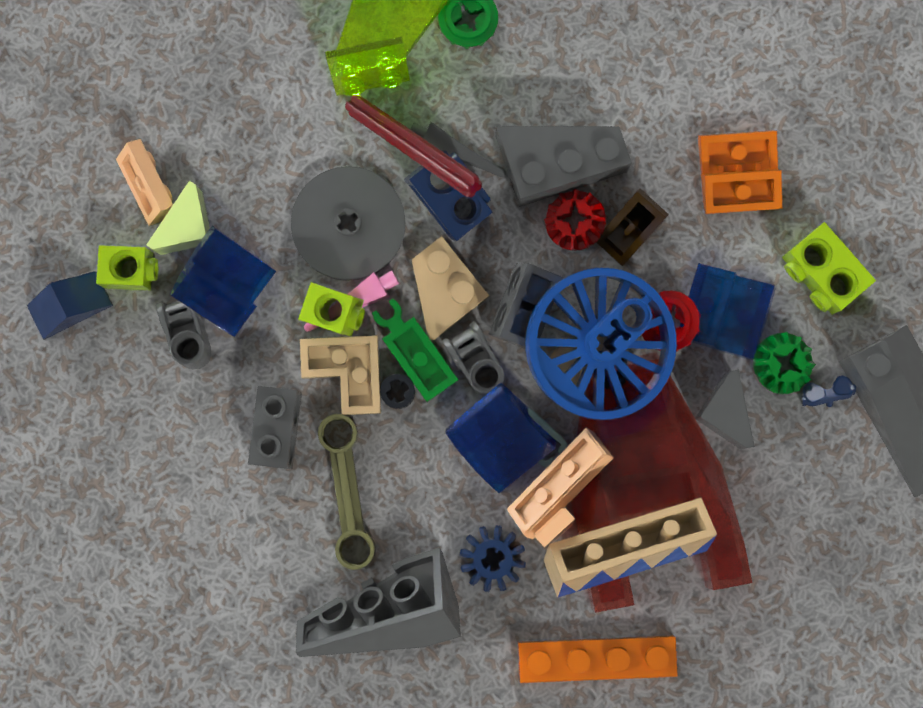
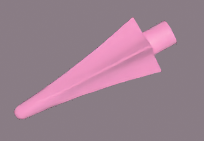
(370, 290)

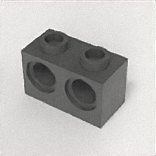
(521, 296)
(275, 427)

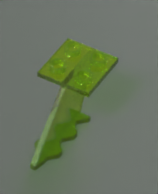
(377, 42)

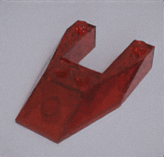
(654, 466)

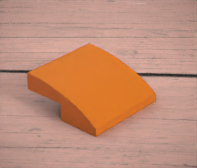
(740, 172)

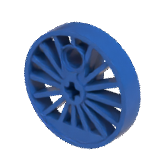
(619, 337)

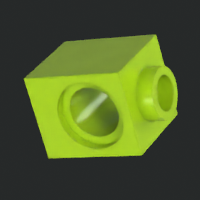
(111, 262)
(317, 305)

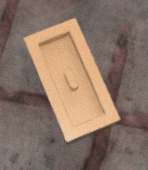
(141, 175)

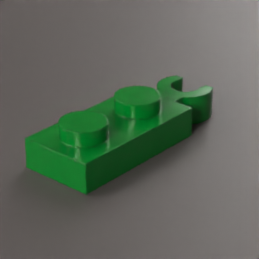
(416, 354)

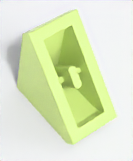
(183, 224)

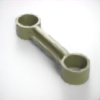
(346, 491)

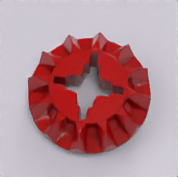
(587, 231)
(685, 312)

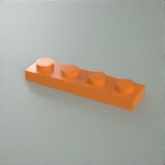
(597, 659)

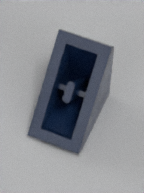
(67, 303)

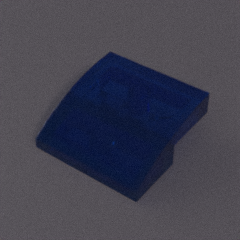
(222, 281)
(730, 310)
(500, 438)

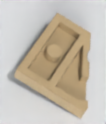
(445, 287)

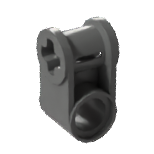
(181, 327)
(473, 357)

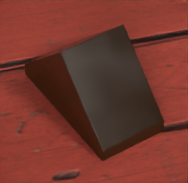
(632, 227)

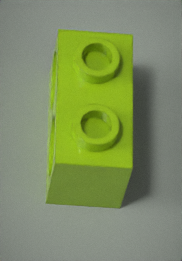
(835, 261)

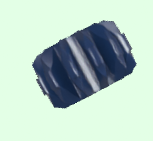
(504, 563)

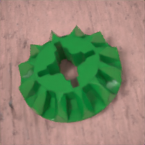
(461, 34)
(767, 367)

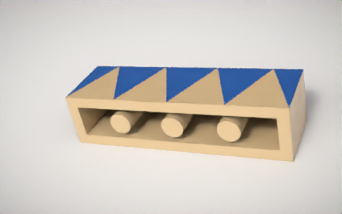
(629, 547)

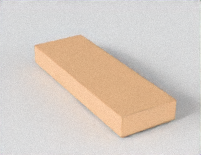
(559, 482)
(554, 528)

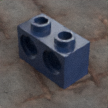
(442, 201)

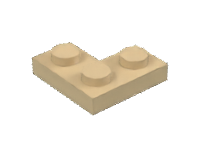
(353, 361)

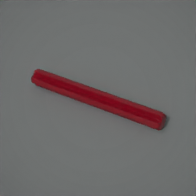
(414, 146)

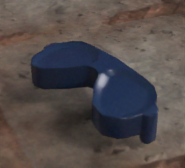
(817, 395)

